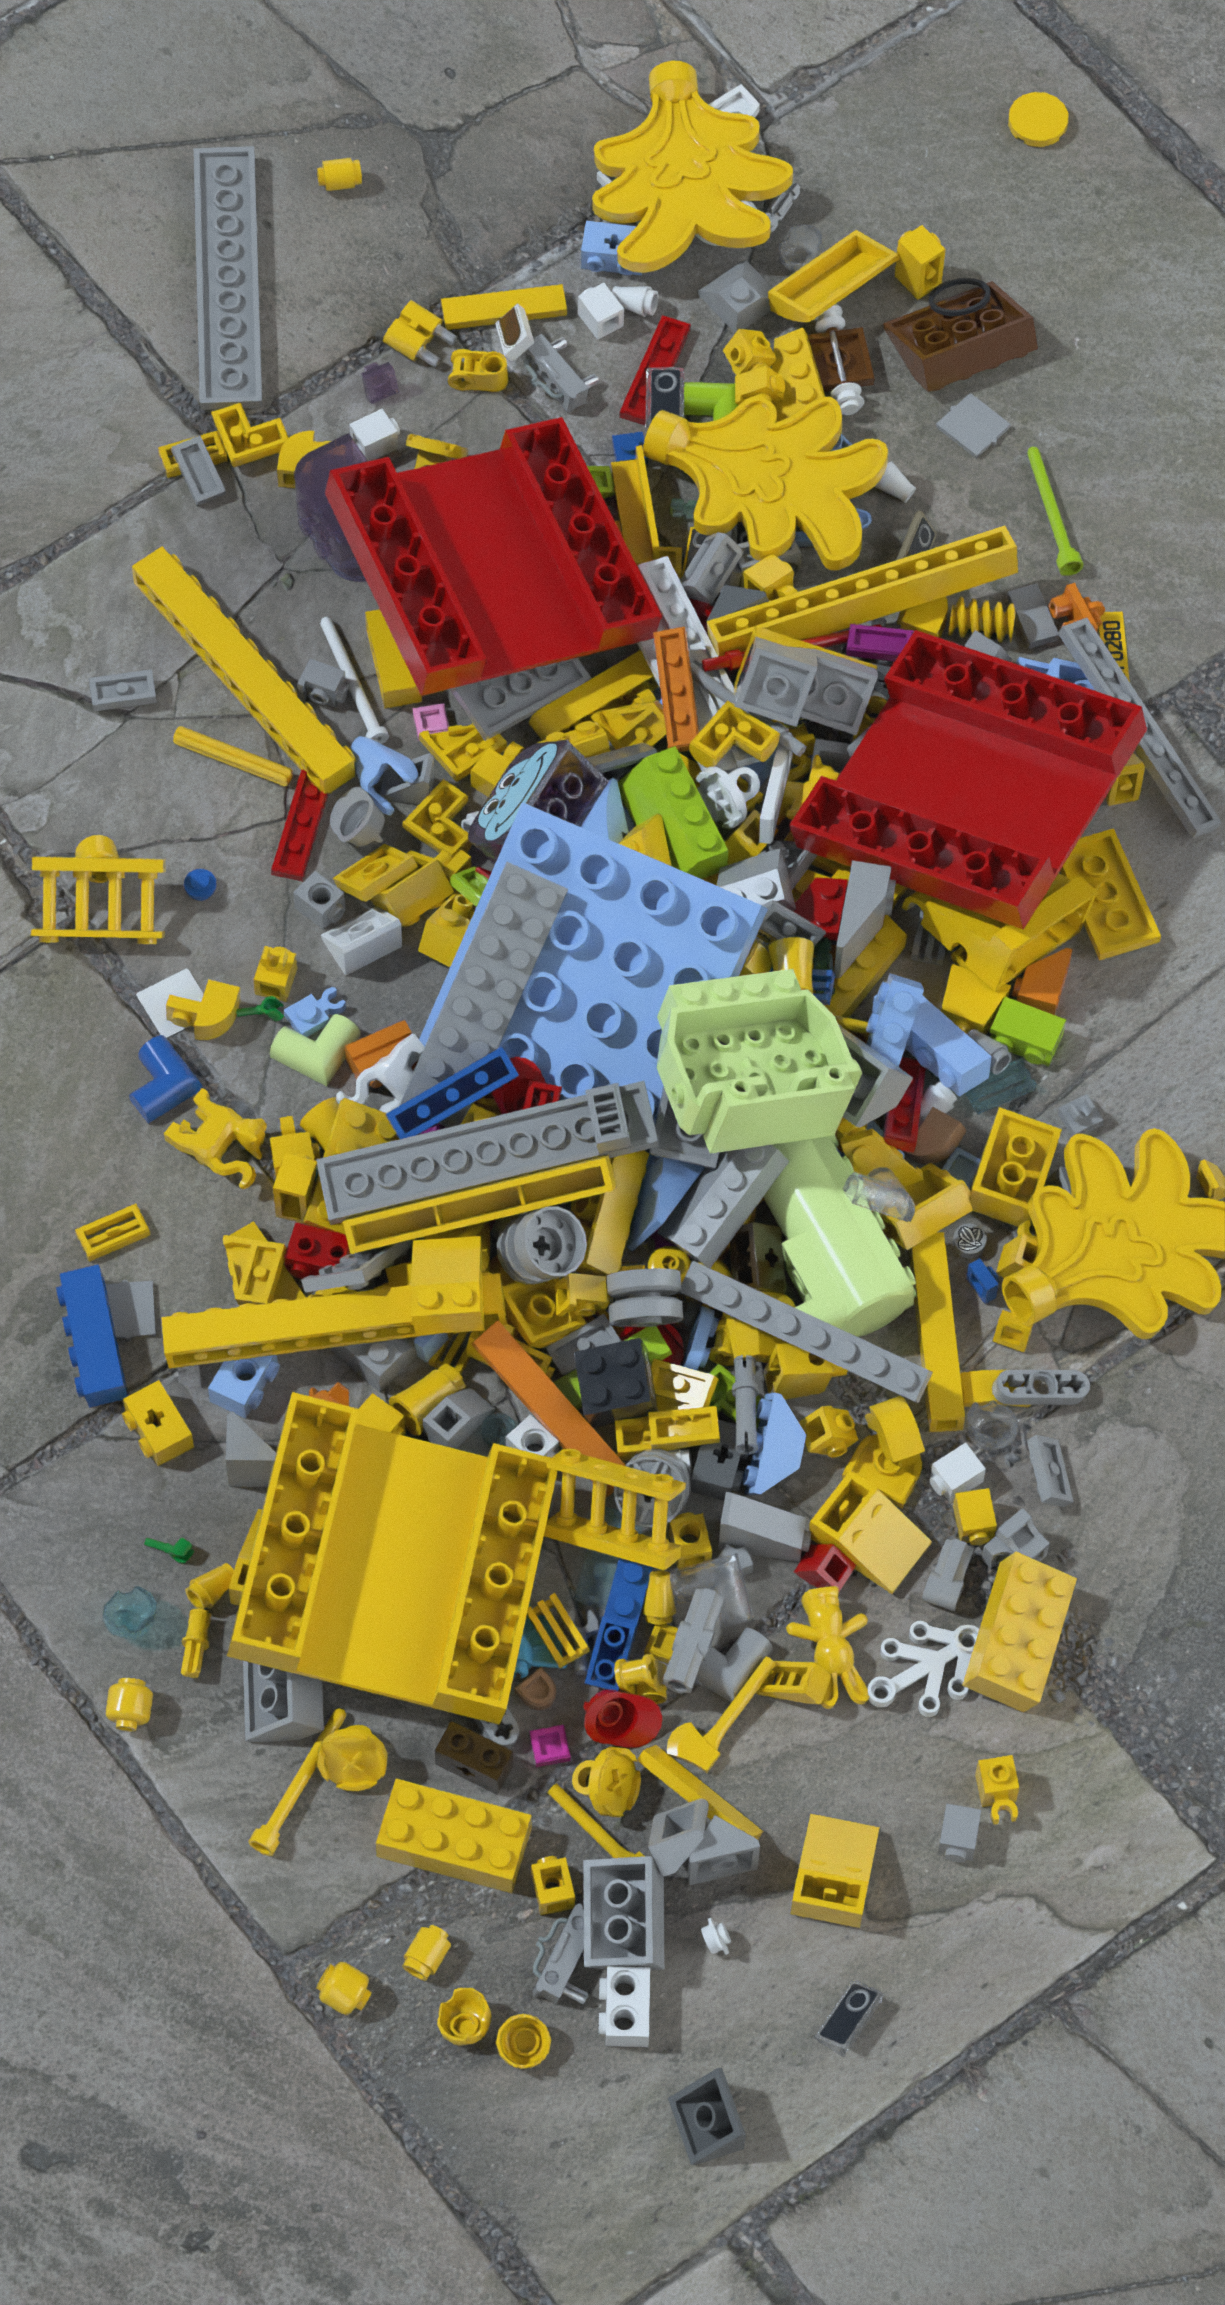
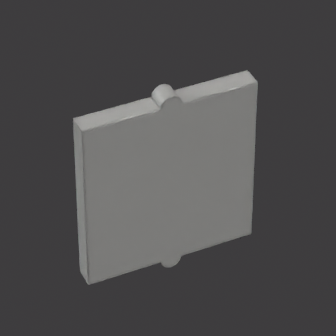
(973, 425)
(132, 1309)

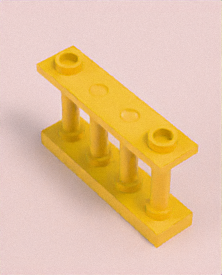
(115, 871)
(595, 1533)

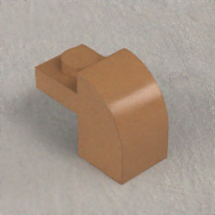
(937, 1137)

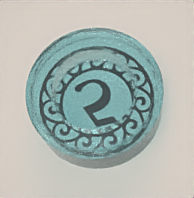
(496, 1428)

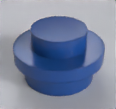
(200, 884)

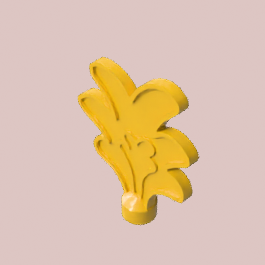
(685, 175)
(774, 475)
(1119, 1240)

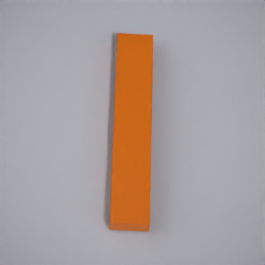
(541, 1395)

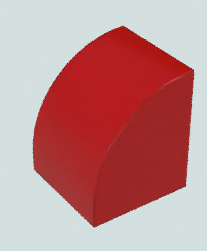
(825, 1566)

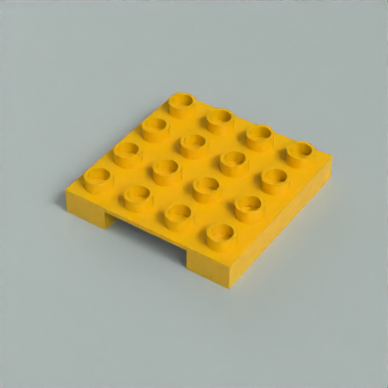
(393, 1562)

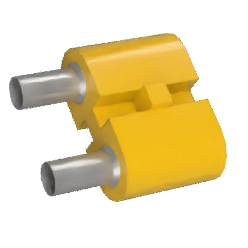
(414, 330)

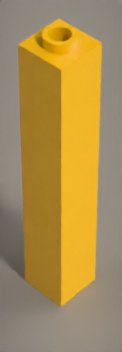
(937, 1334)

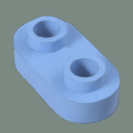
(704, 1327)

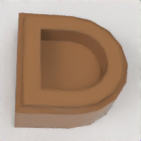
(537, 1690)

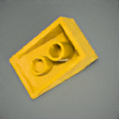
(1012, 1166)
(447, 1285)

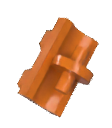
(1075, 607)

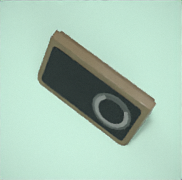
(919, 536)

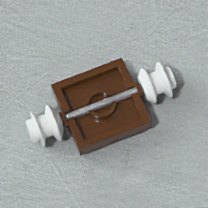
(841, 359)

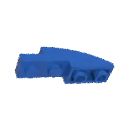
(619, 1623)

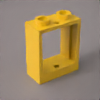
(937, 1203)

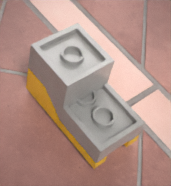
(798, 680)

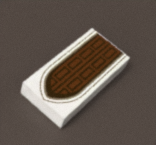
(514, 332)

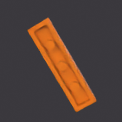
(676, 687)

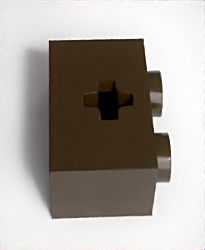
(758, 1257)
(474, 1757)

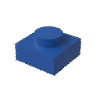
(625, 446)
(983, 1280)

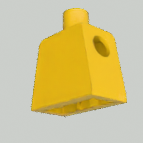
(971, 1001)
(798, 1372)

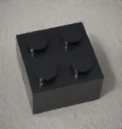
(615, 1382)

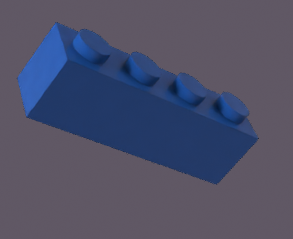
(452, 1094)
(93, 1336)

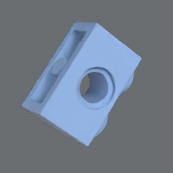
(241, 1395)

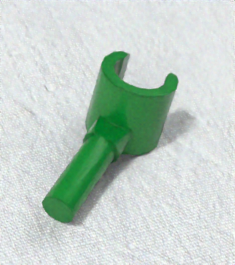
(267, 1007)
(179, 1552)

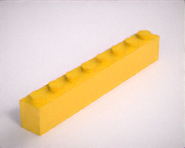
(480, 1204)

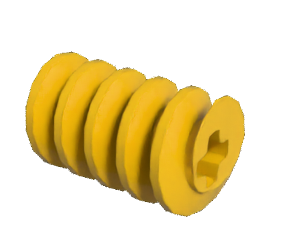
(982, 619)

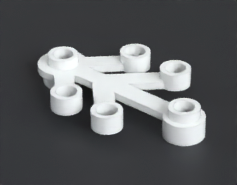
(930, 1663)

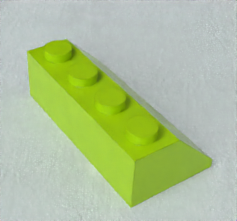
(666, 788)

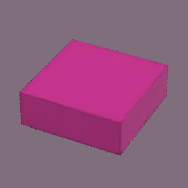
(549, 1746)

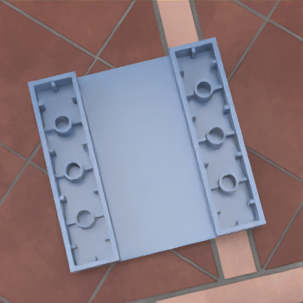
(609, 954)

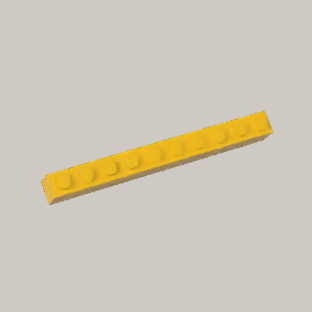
(873, 591)
(244, 671)
(303, 1324)

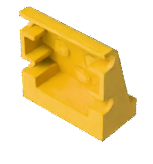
(1000, 950)

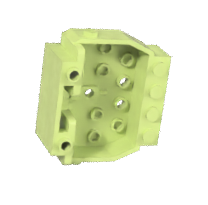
(751, 1091)

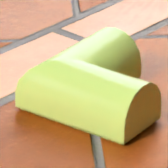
(316, 1058)

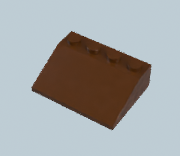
(955, 347)

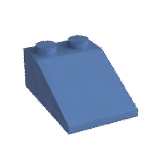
(659, 1194)

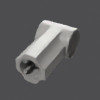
(946, 1582)

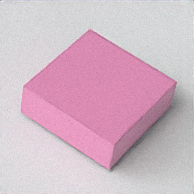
(430, 718)

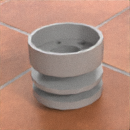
(541, 1245)
(656, 1462)

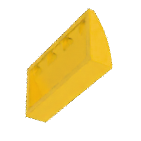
(830, 277)

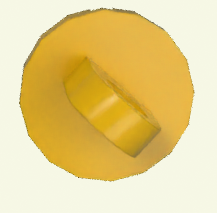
(434, 451)
(352, 1758)
(612, 1781)

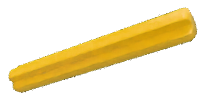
(232, 756)

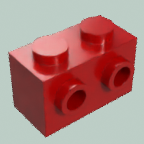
(313, 1249)

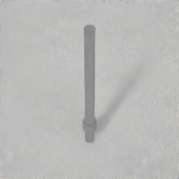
(725, 694)

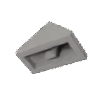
(397, 790)

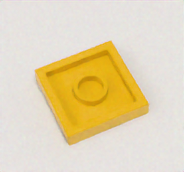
(375, 872)

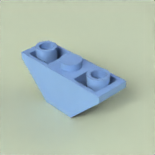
(779, 1445)

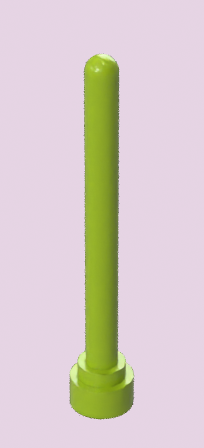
(1068, 560)

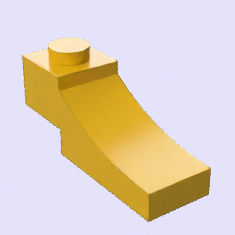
(667, 1431)

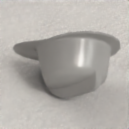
(357, 818)

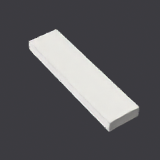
(774, 793)

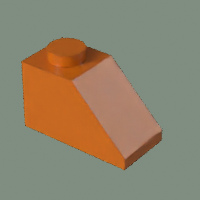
(1044, 981)

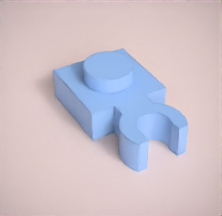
(311, 1014)

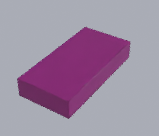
(876, 642)

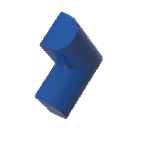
(171, 1082)

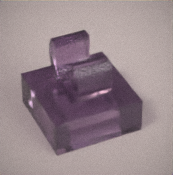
(379, 381)

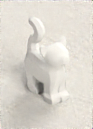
(392, 1071)

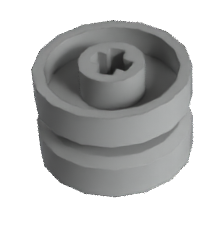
(644, 1297)

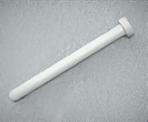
(375, 731)

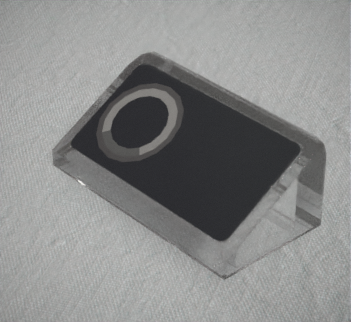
(664, 391)
(849, 2017)

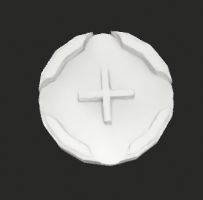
(723, 795)

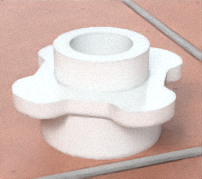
(716, 1937)

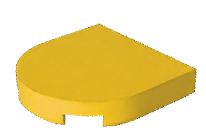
(891, 1479)

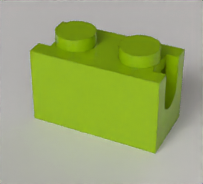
(1028, 1031)

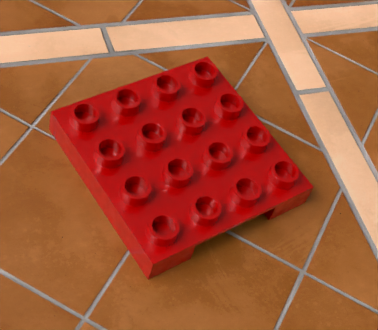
(493, 559)
(972, 779)

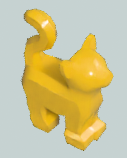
(797, 792)
(215, 1134)

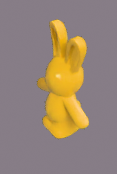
(832, 1648)

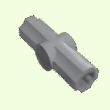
(693, 1640)

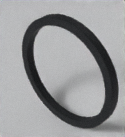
(960, 312)

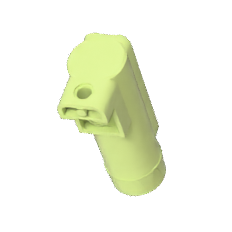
(833, 1247)

